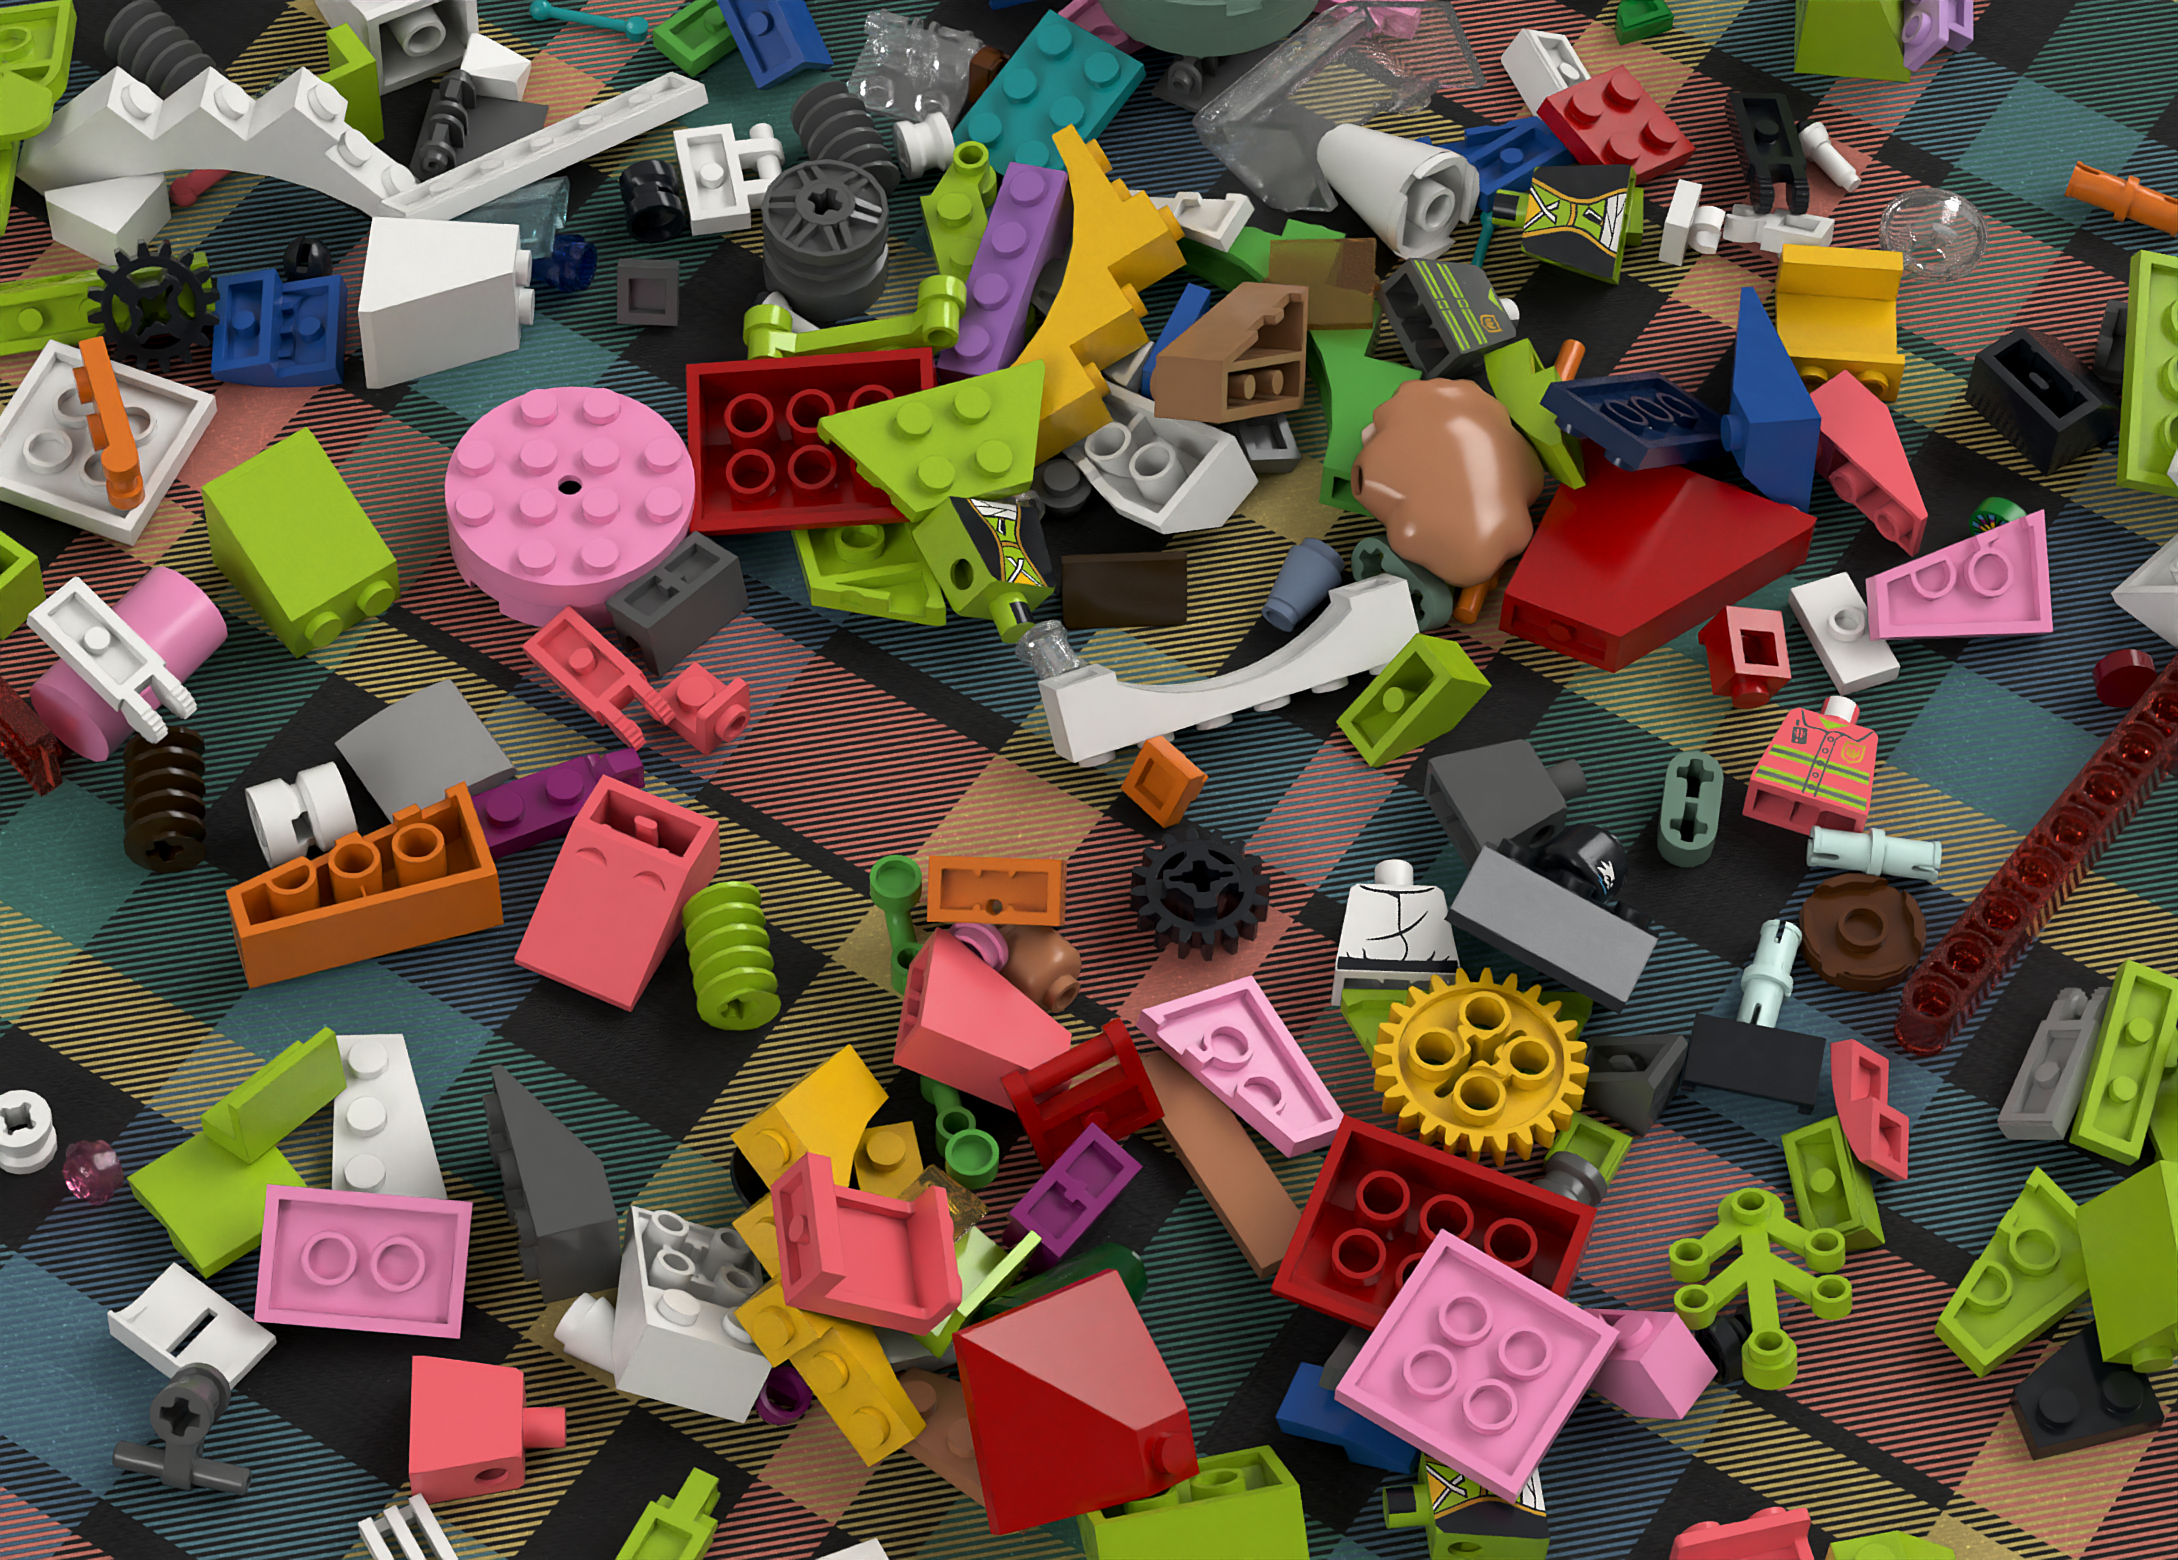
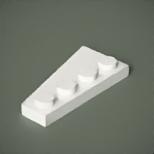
(381, 1123)

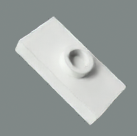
(1839, 633)

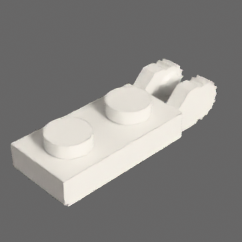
(110, 657)

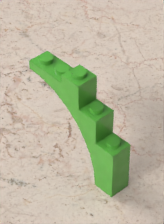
(1337, 360)

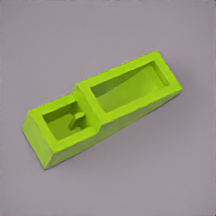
(1520, 385)

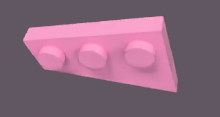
(1968, 589)
(1249, 1061)

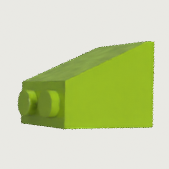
(1850, 39)
(298, 544)
(2133, 1267)

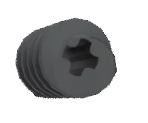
(154, 49)
(839, 128)

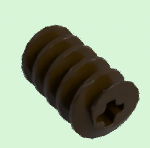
(165, 801)

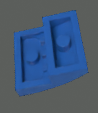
(280, 330)

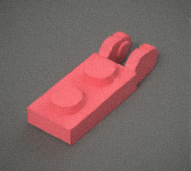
(595, 674)

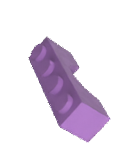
(1022, 234)

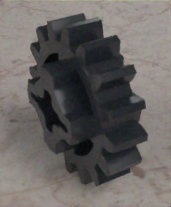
(175, 321)
(1199, 894)

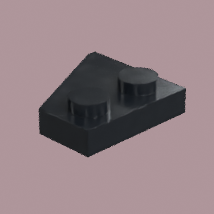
(2082, 1400)

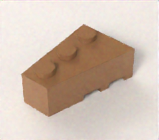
(1237, 358)

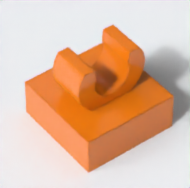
(1163, 781)

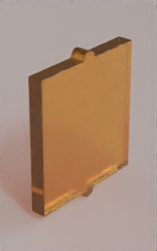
(1337, 275)

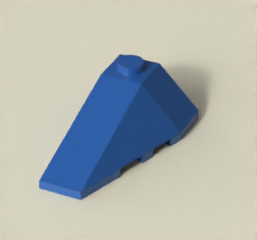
(1770, 415)

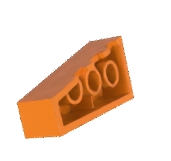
(370, 894)

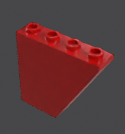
(1645, 559)

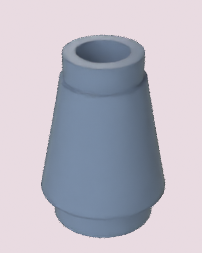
(1302, 583)

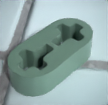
(1436, 600)
(1701, 810)

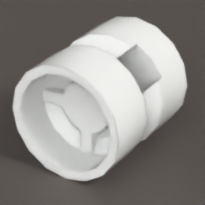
(317, 796)

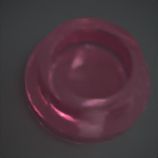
(92, 1171)

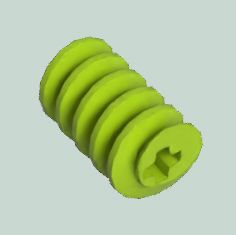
(730, 956)

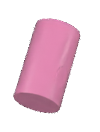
(173, 621)

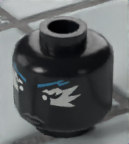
(1589, 854)

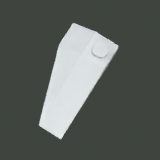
(1163, 469)

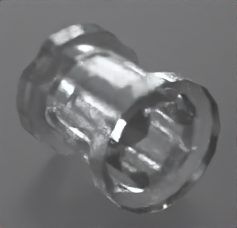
(1048, 651)

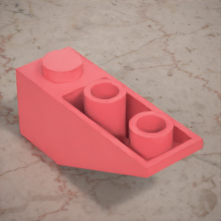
(1866, 460)

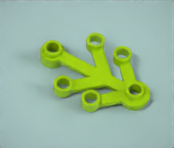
(1753, 1221)

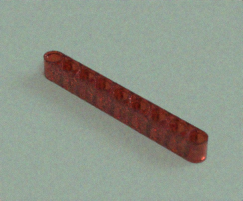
(2118, 777)

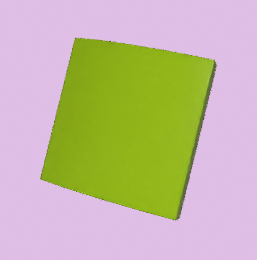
(211, 1199)

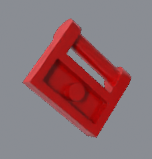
(1114, 1100)

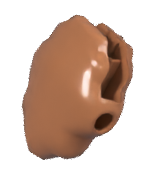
(1448, 479)

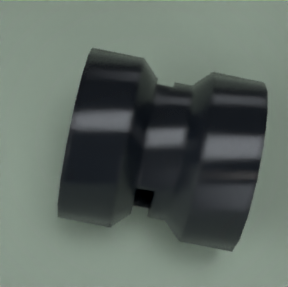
(652, 201)
(1724, 1343)

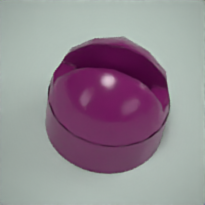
(787, 1388)

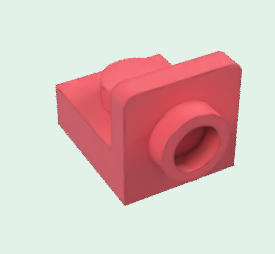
(707, 708)

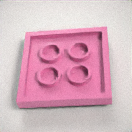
(1477, 1366)

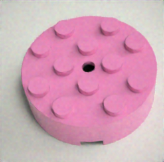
(566, 501)

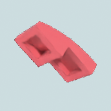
(1861, 1097)

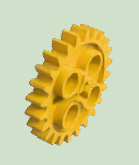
(1443, 1030)

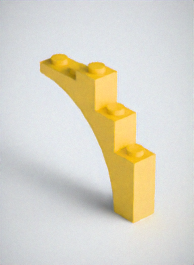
(1095, 318)
(833, 1354)

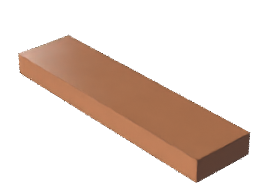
(1224, 1165)

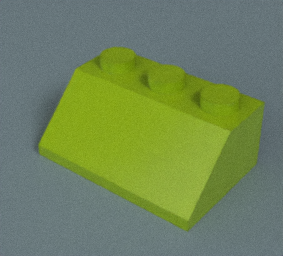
(1233, 1510)

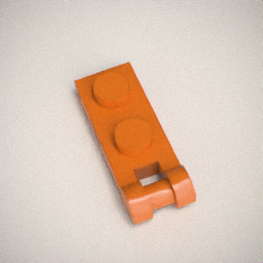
(109, 425)

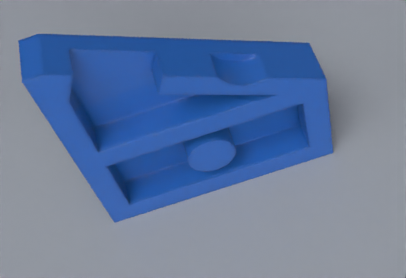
(1508, 155)

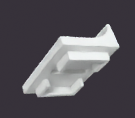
(173, 1310)

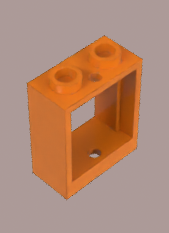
(966, 888)

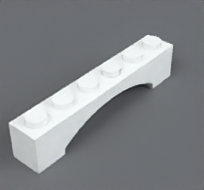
(1357, 632)

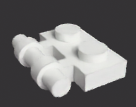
(713, 177)

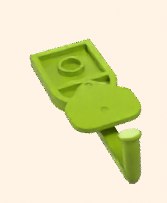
(33, 76)

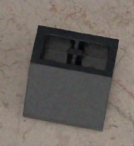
(2042, 398)

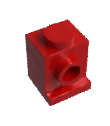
(1746, 655)

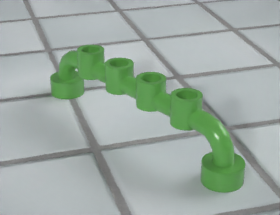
(971, 1153)

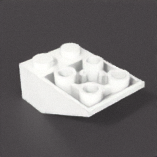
(677, 1318)

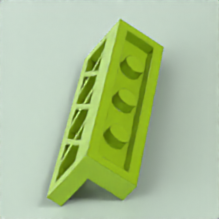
(58, 307)

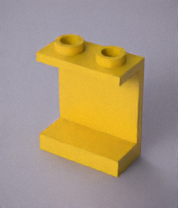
(1840, 315)

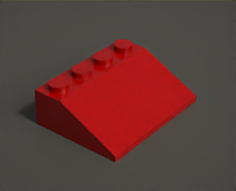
(760, 446)
(1386, 1203)

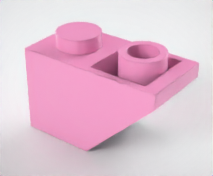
(1654, 1365)

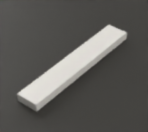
(547, 150)

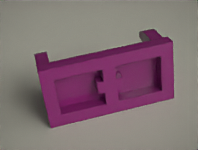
(1071, 1197)

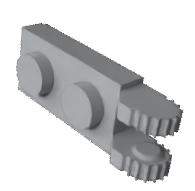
(2055, 1068)

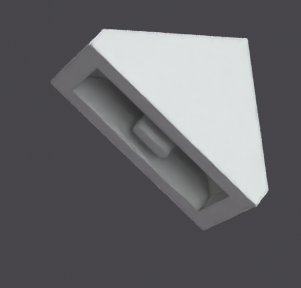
(109, 214)

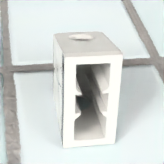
(1394, 935)

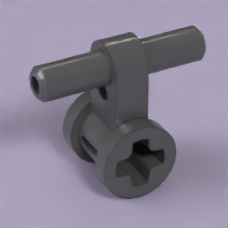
(182, 1418)

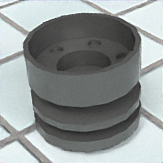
(826, 239)

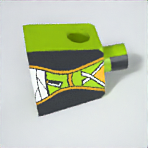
(1573, 217)
(988, 561)
(1468, 1519)

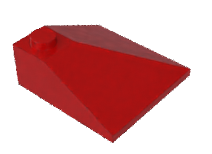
(1071, 1406)

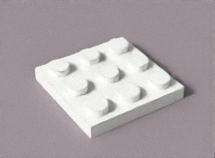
(50, 454)

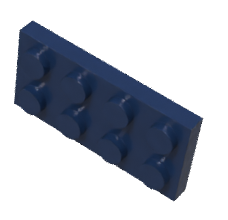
(1637, 419)

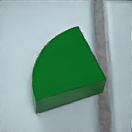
(1641, 20)

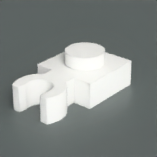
(1777, 228)

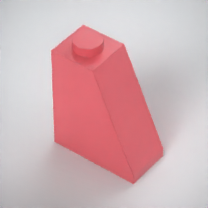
(972, 1024)

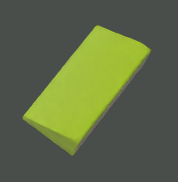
(1832, 1184)

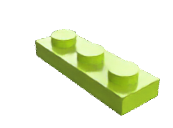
(2127, 1063)

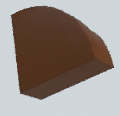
(984, 69)

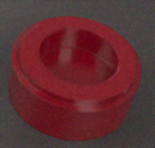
(2123, 677)

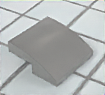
(423, 748)

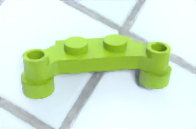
(957, 215)
(934, 325)

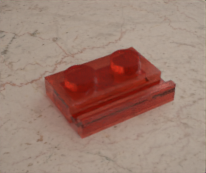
(28, 742)

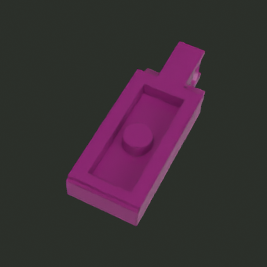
(548, 800)

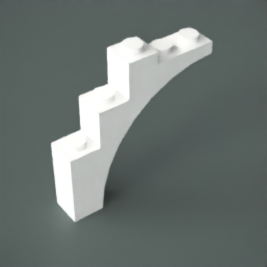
(213, 124)

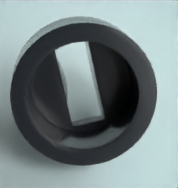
(318, 262)

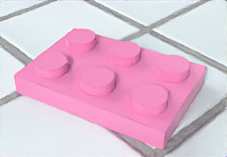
(363, 1261)

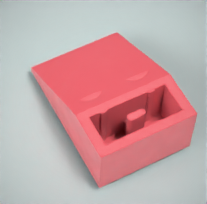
(619, 892)

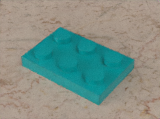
(1047, 84)

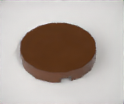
(1861, 932)

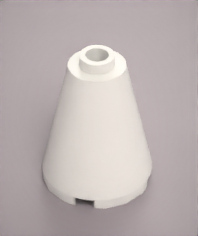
(1400, 187)

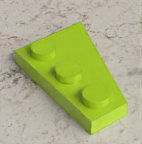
(2021, 1282)

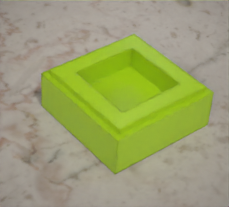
(1595, 1143)

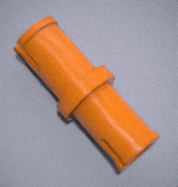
(2124, 198)

